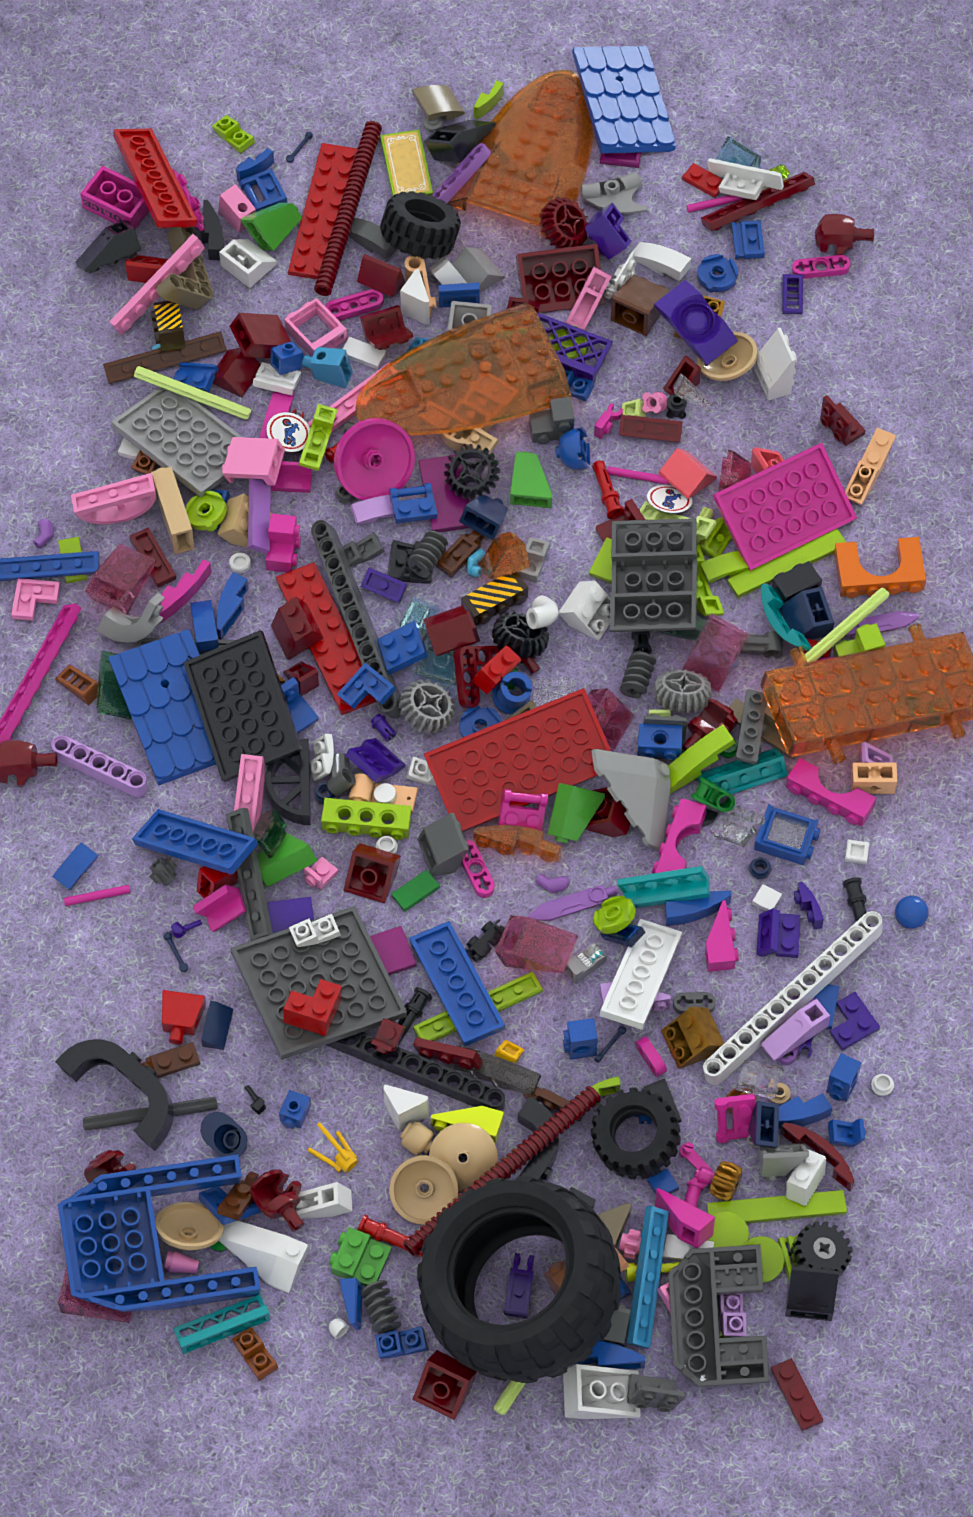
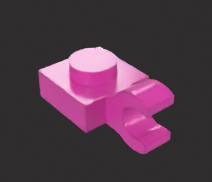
(604, 424)

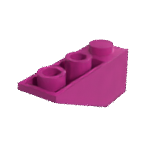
(719, 945)
(686, 1220)

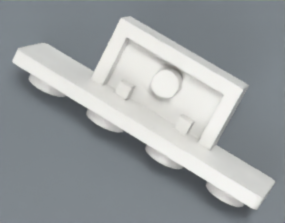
(744, 180)

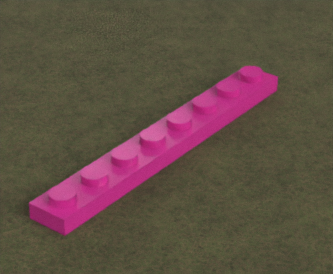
(38, 669)

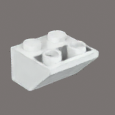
(246, 261)
(587, 609)

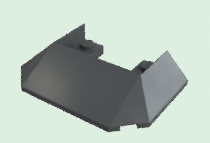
(695, 1316)

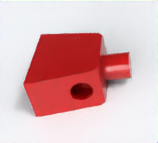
(211, 880)
(181, 1014)

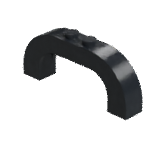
(95, 1052)
(532, 1116)

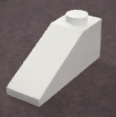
(324, 1202)

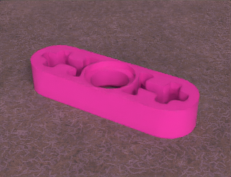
(837, 270)
(475, 878)

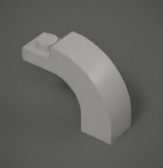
(127, 628)

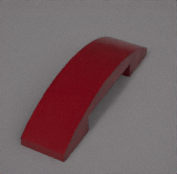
(798, 1135)

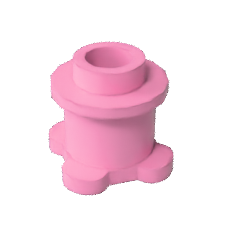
(654, 402)

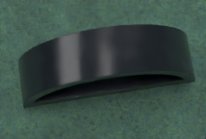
(303, 780)

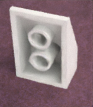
(597, 1393)

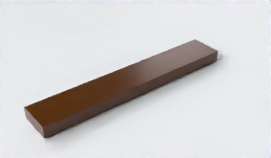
(158, 359)

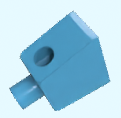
(330, 366)

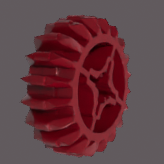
(564, 223)

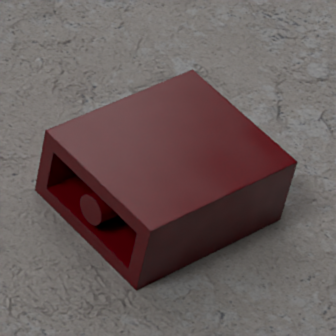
(258, 334)

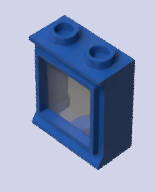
(787, 835)

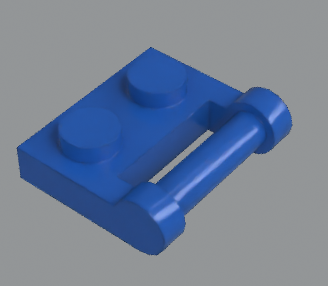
(268, 187)
(413, 509)

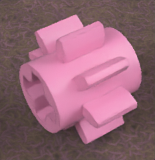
(630, 1243)

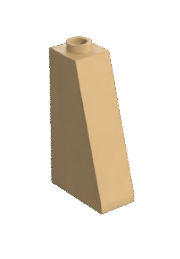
(173, 510)

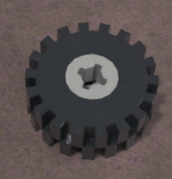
(812, 1238)

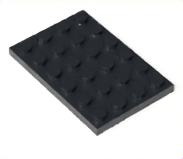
(242, 704)

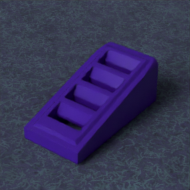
(794, 280)

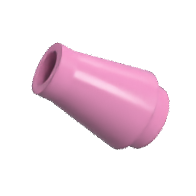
(180, 1263)

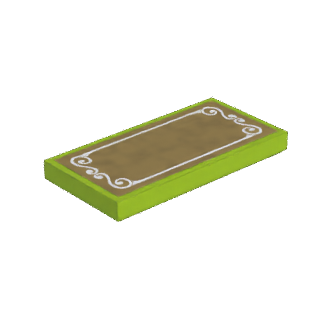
(406, 162)

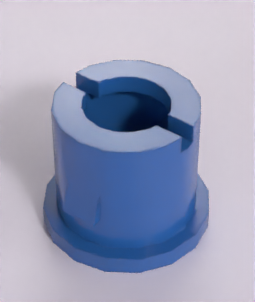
(505, 700)

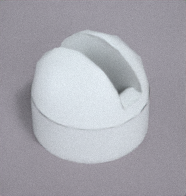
(338, 1328)

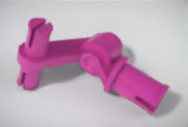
(702, 1177)

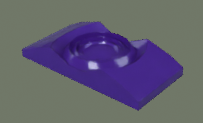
(696, 322)

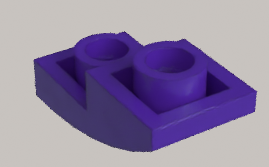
(808, 902)

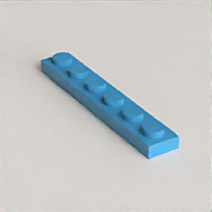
(647, 1277)

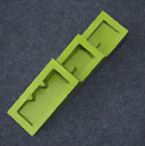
(698, 756)

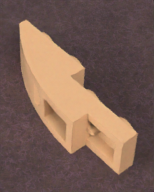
(870, 466)

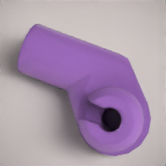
(46, 530)
(553, 885)

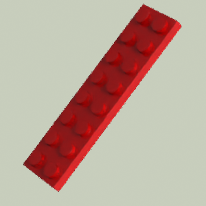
(155, 178)
(321, 209)
(336, 652)

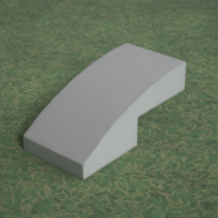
(536, 552)

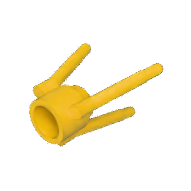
(345, 1158)

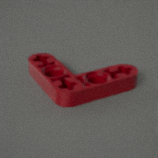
(473, 661)

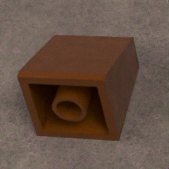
(634, 304)

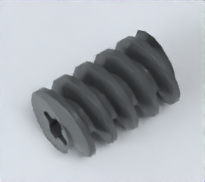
(427, 553)
(637, 674)
(378, 1307)

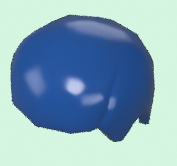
(911, 912)

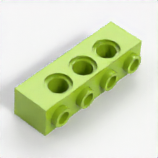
(358, 810)

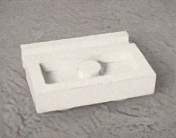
(269, 379)

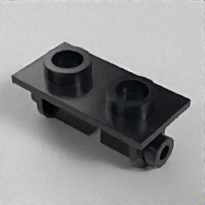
(478, 945)

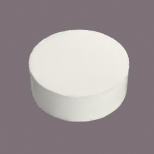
(240, 563)
(385, 793)

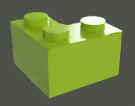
(866, 638)

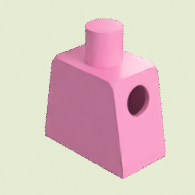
(235, 206)

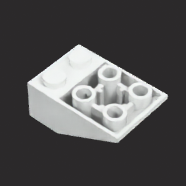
(776, 366)

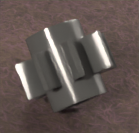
(163, 871)

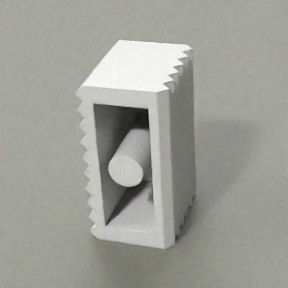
(806, 1178)

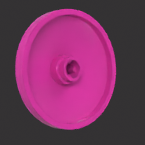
(374, 458)

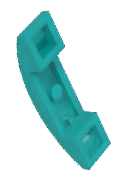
(771, 604)

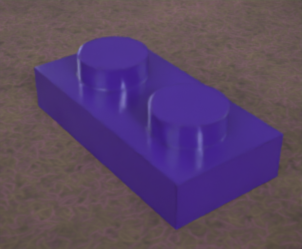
(384, 585)
(768, 932)
(788, 936)

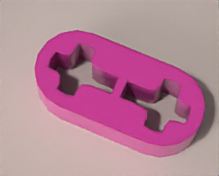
(651, 1056)

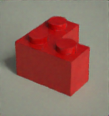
(313, 1012)

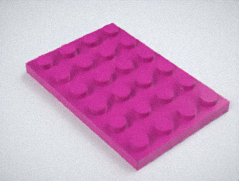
(784, 506)

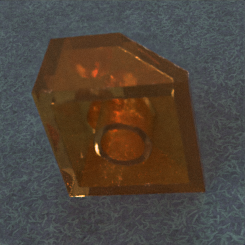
(505, 556)

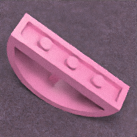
(115, 501)
(251, 786)

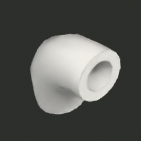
(542, 613)

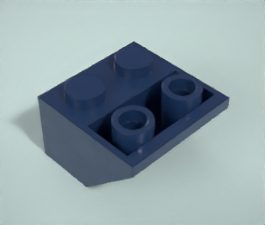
(809, 613)

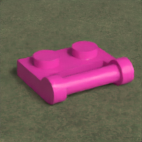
(520, 815)
(742, 1113)

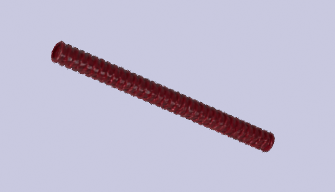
(348, 208)
(519, 1156)

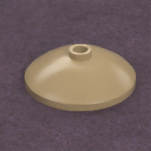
(734, 361)
(471, 1141)
(405, 1189)
(188, 1226)

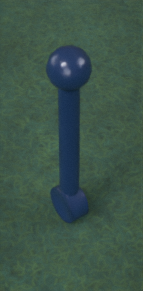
(290, 158)
(183, 966)
(621, 1031)

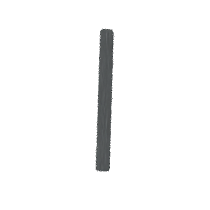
(138, 1115)

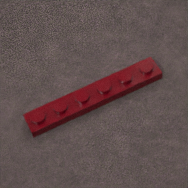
(767, 198)

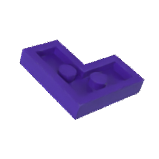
(858, 1024)

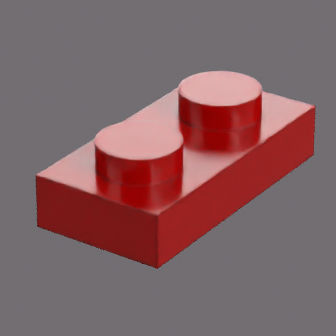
(703, 180)

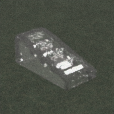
(689, 392)

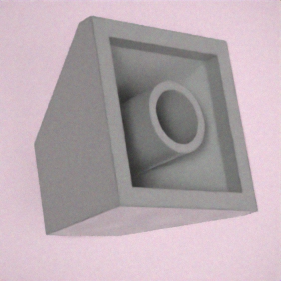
(780, 1160)

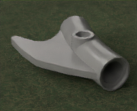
(615, 190)

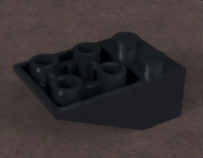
(457, 140)
(110, 245)
(811, 1293)

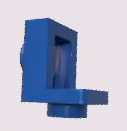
(846, 1133)

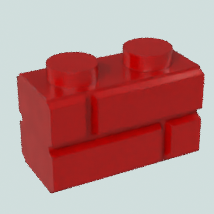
(494, 671)

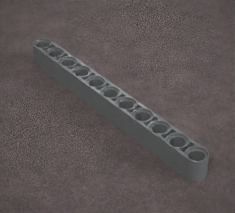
(355, 608)

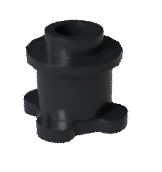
(676, 407)

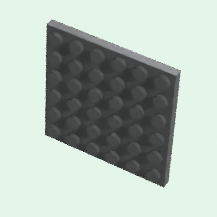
(277, 966)

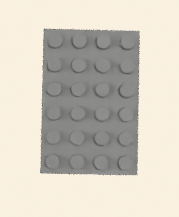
(179, 436)

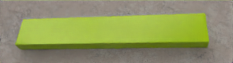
(812, 551)
(502, 997)
(781, 1208)

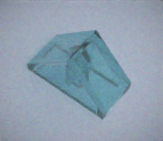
(417, 611)

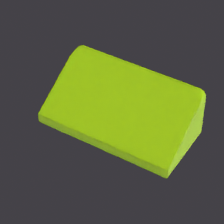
(717, 540)

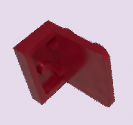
(385, 328)

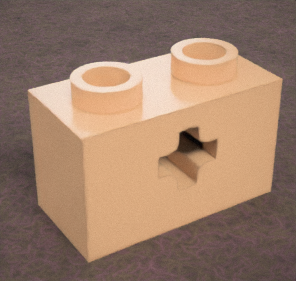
(874, 777)

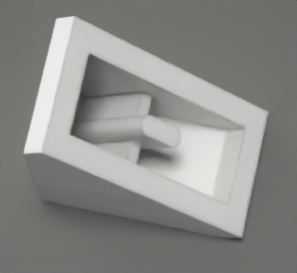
(446, 272)

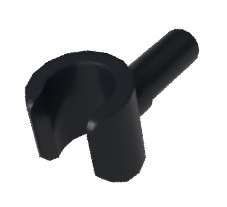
(258, 1104)

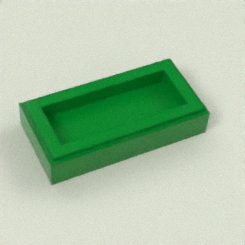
(415, 890)

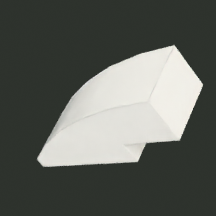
(662, 260)

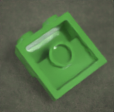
(359, 1257)

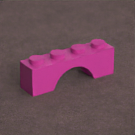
(853, 805)
(687, 821)

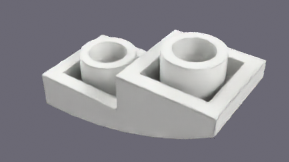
(324, 756)
(419, 771)
(315, 932)
(676, 1248)

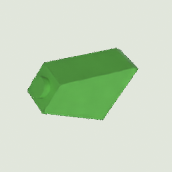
(272, 224)
(529, 482)
(573, 811)
(288, 859)

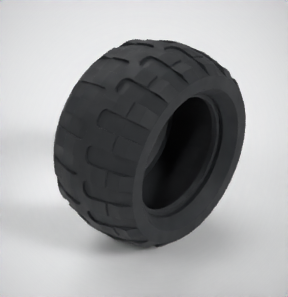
(473, 1233)

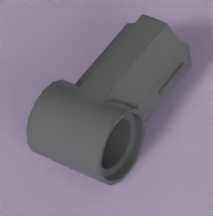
(768, 644)
(342, 777)

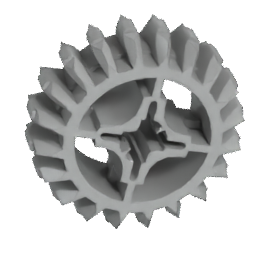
(682, 691)
(428, 703)

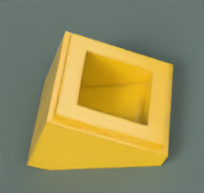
(509, 1051)

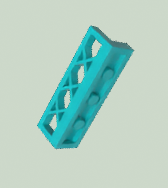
(743, 775)
(661, 887)
(223, 1328)

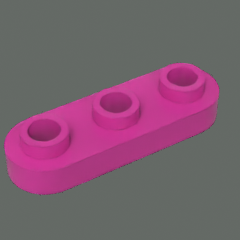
(361, 300)

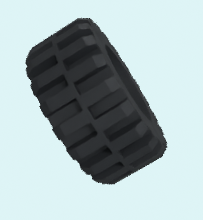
(420, 225)
(626, 1106)

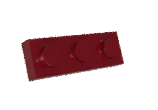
(650, 428)
(146, 544)
(448, 1053)
(796, 1394)

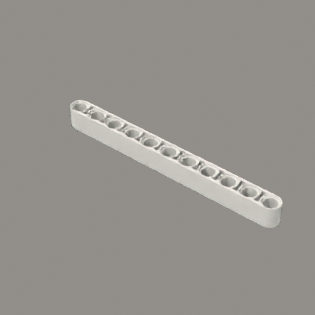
(795, 988)

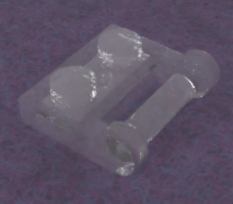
(752, 1077)

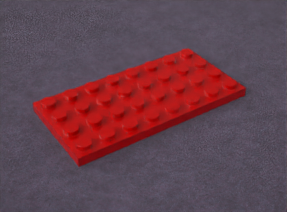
(520, 755)

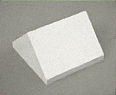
(415, 299)
(405, 1106)

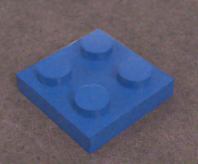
(402, 647)

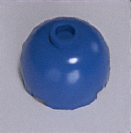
(572, 447)

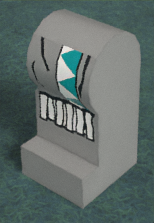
(585, 962)

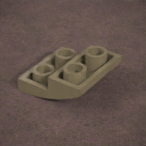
(437, 102)

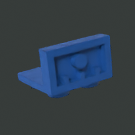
(301, 712)

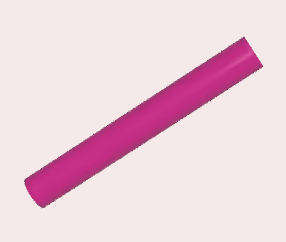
(712, 203)
(637, 475)
(96, 895)

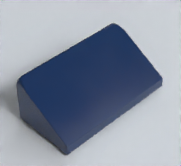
(216, 1025)

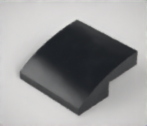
(398, 563)

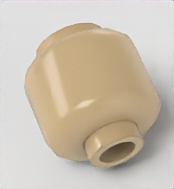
(416, 1138)

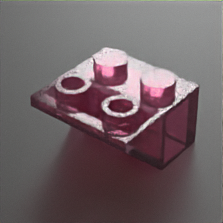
(733, 470)
(611, 714)

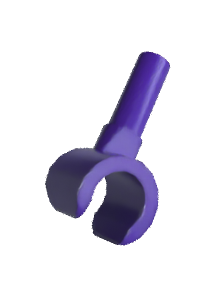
(179, 930)
(807, 1045)

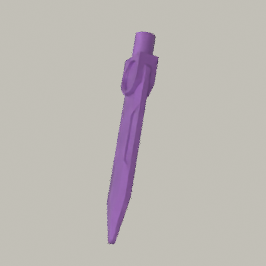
(887, 621)
(572, 903)

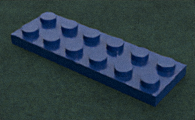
(195, 841)
(457, 983)

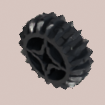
(465, 477)
(515, 633)

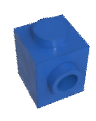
(286, 358)
(294, 1109)

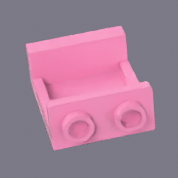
(253, 459)

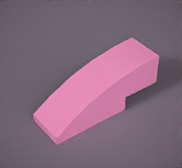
(588, 298)

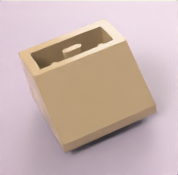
(235, 524)

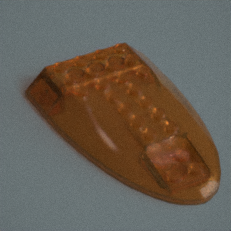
(535, 149)
(469, 376)

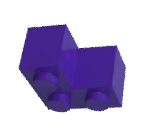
(607, 232)

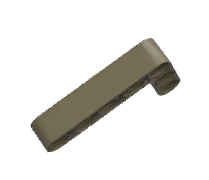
(191, 286)

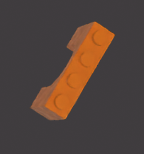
(856, 581)

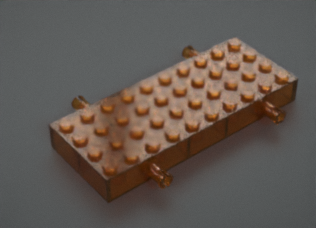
(872, 694)

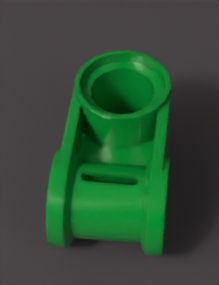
(711, 793)

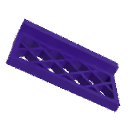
(578, 364)

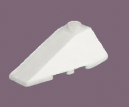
(272, 1253)

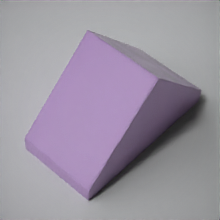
(871, 754)

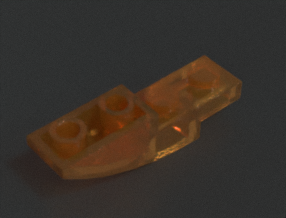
(509, 838)

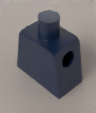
(484, 515)

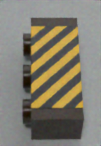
(168, 326)
(495, 597)

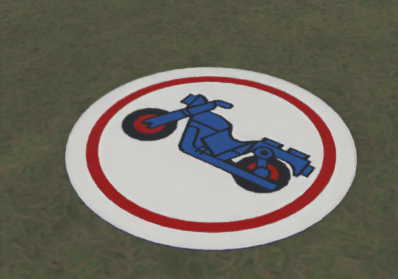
(289, 430)
(668, 499)

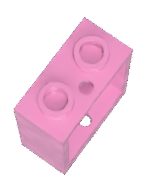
(310, 309)

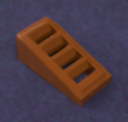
(88, 692)

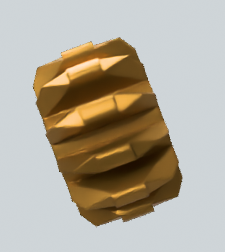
(726, 1180)

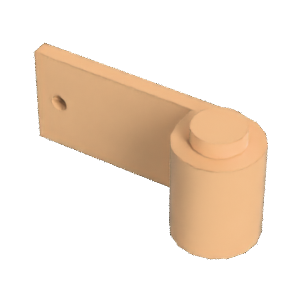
(414, 263)
(364, 791)

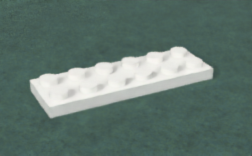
(641, 975)

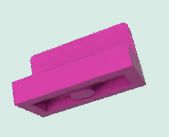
(293, 478)
(221, 907)

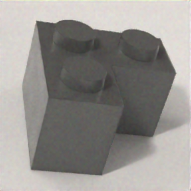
(552, 423)

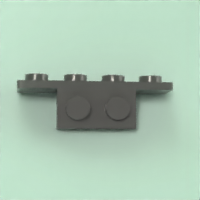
(751, 727)

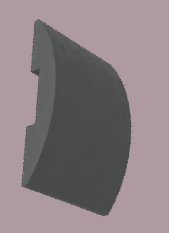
(654, 575)

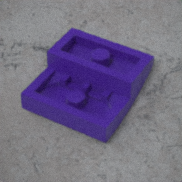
(375, 760)
(289, 912)

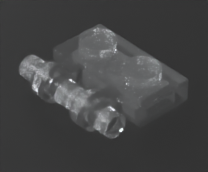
(544, 695)
(736, 831)

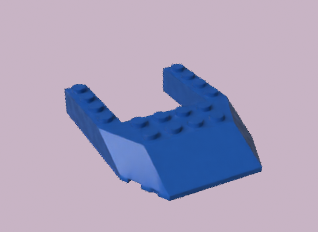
(115, 1243)

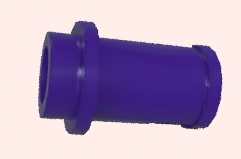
(380, 723)

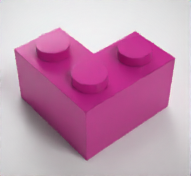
(283, 543)

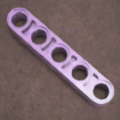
(94, 758)

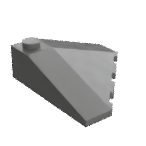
(641, 787)

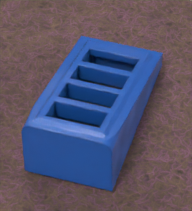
(353, 1301)

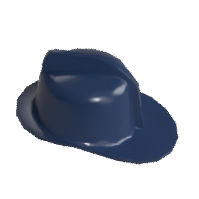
(223, 1134)

